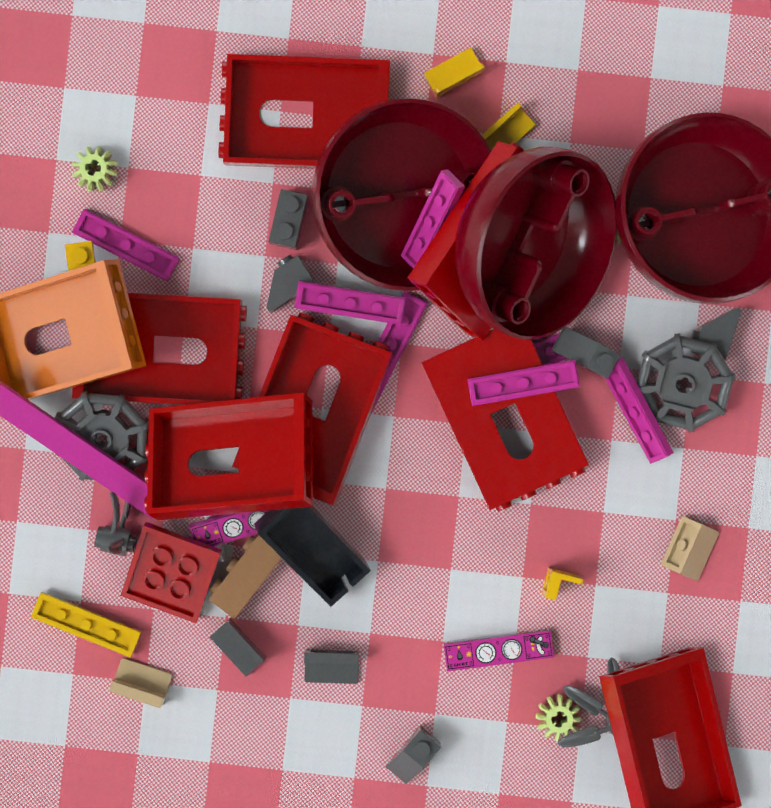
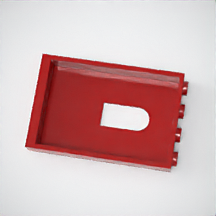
(333, 84)
(436, 270)
(205, 318)
(362, 373)
(273, 456)
(496, 472)
(666, 698)

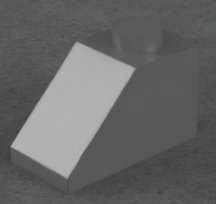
(285, 282)
(719, 331)
(586, 352)
(414, 755)

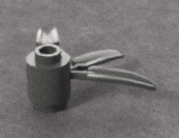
(113, 538)
(594, 707)

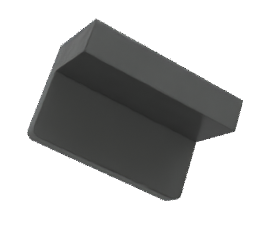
(238, 647)
(331, 666)

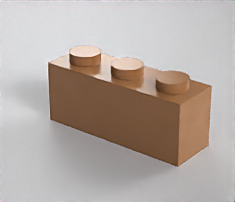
(244, 576)

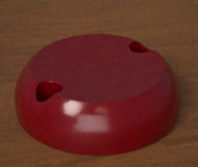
(385, 171)
(703, 206)
(536, 241)

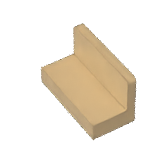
(689, 548)
(141, 683)

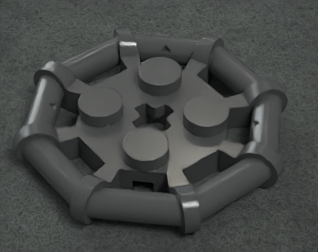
(697, 374)
(109, 424)

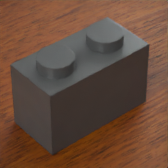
(288, 219)

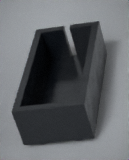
(313, 550)

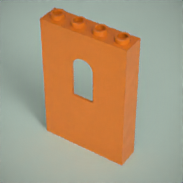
(98, 324)

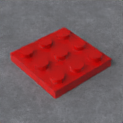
(171, 572)

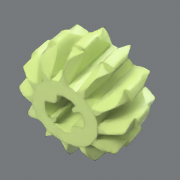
(91, 160)
(551, 710)

